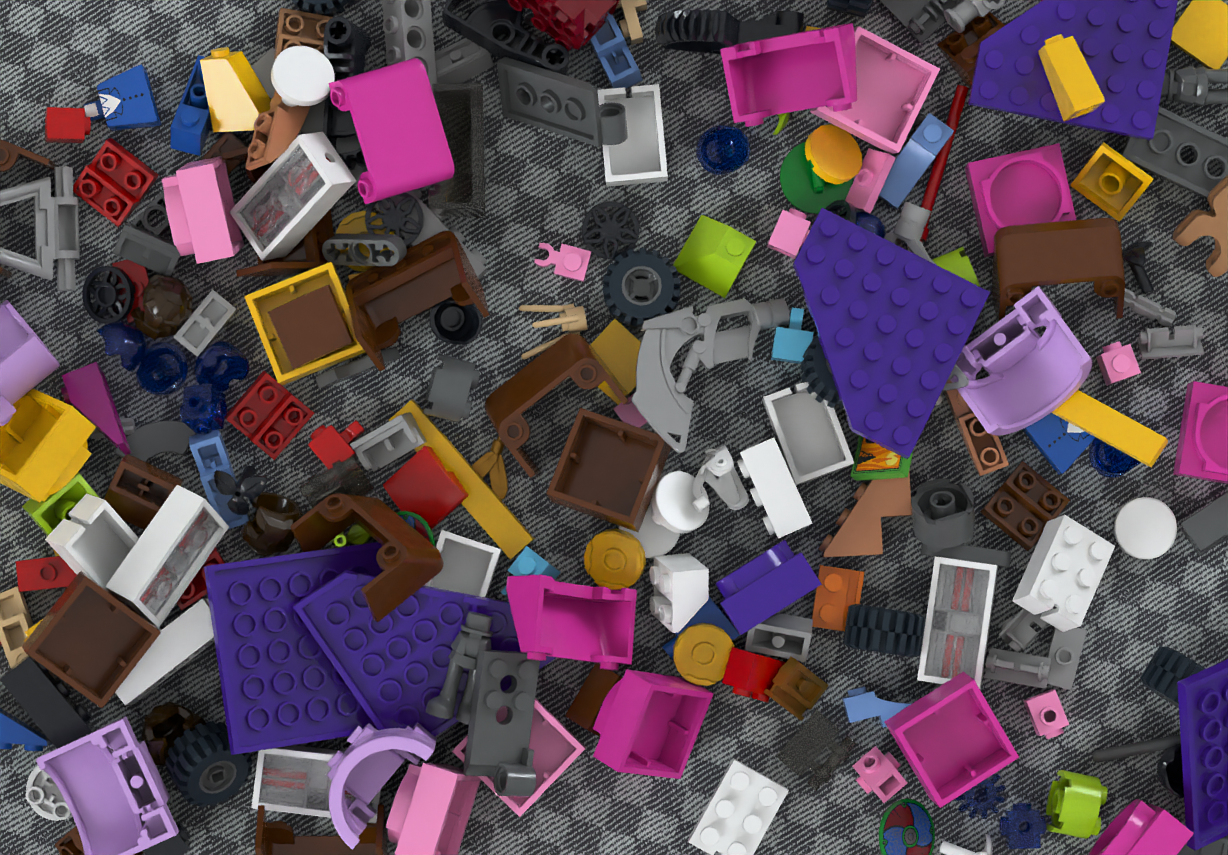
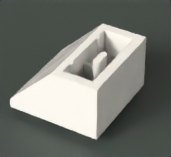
(679, 589)

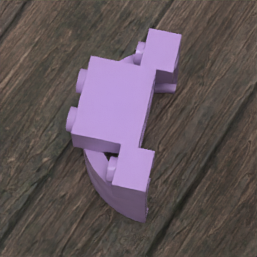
(22, 360)
(1026, 371)
(366, 769)
(112, 791)

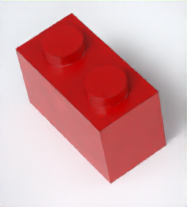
(750, 673)

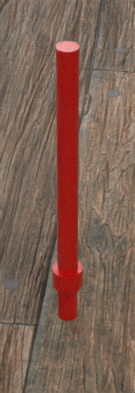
(941, 159)

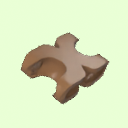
(1210, 223)

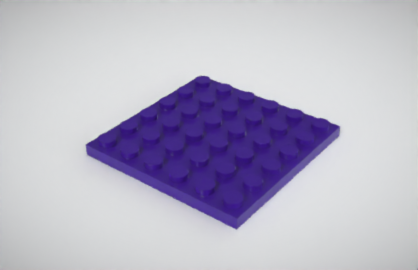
(270, 666)

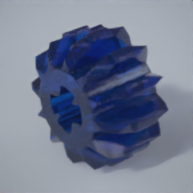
(987, 802)

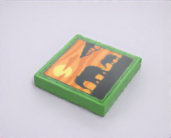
(877, 462)

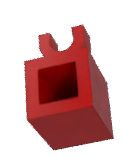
(66, 125)
(331, 445)

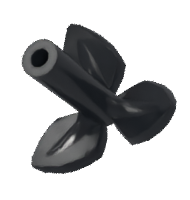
(1135, 257)
(247, 486)

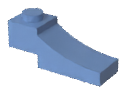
(915, 160)
(210, 456)
(864, 705)

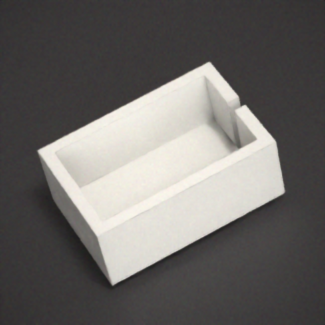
(643, 153)
(807, 434)
(774, 488)
(93, 539)
(466, 566)
(1063, 573)
(738, 812)

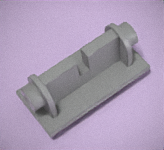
(1157, 342)
(1019, 629)
(1018, 668)

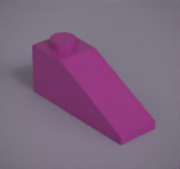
(92, 397)

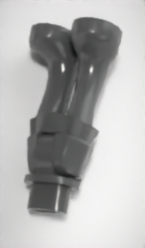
(1191, 86)
(465, 651)

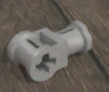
(968, 10)

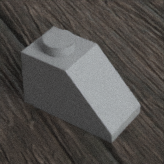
(781, 637)

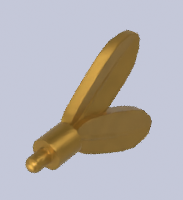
(494, 464)

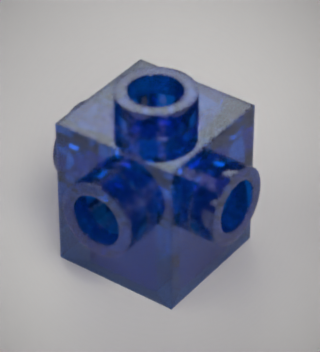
(203, 408)
(1030, 835)

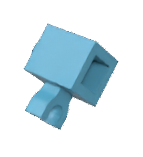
(791, 342)
(531, 564)

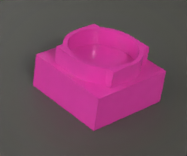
(1019, 191)
(1204, 434)
(650, 724)
(951, 739)
(1142, 831)

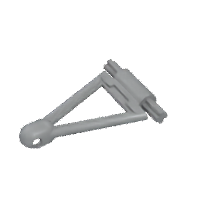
(54, 227)

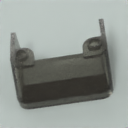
(462, 120)

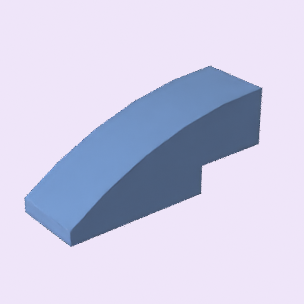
(615, 55)

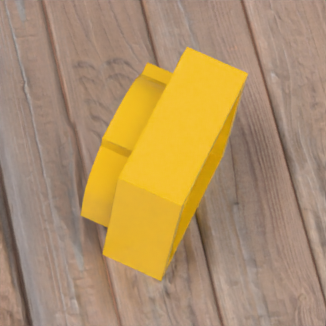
(285, 291)
(43, 445)

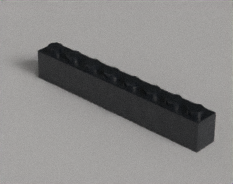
(65, 722)

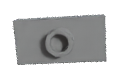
(1065, 654)

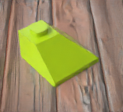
(714, 255)
(58, 505)

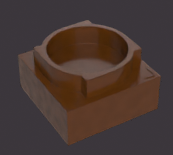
(608, 469)
(91, 639)

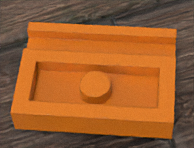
(838, 591)

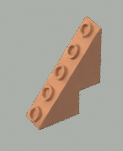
(861, 527)

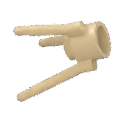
(571, 320)

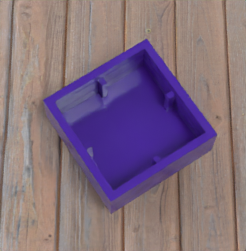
(765, 586)

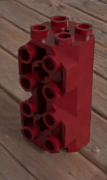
(568, 21)

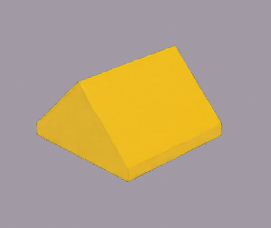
(1111, 181)

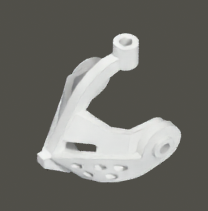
(727, 485)

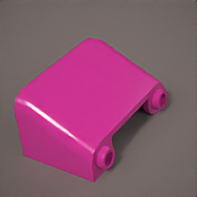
(791, 73)
(395, 129)
(572, 620)

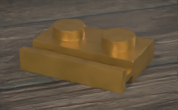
(796, 688)

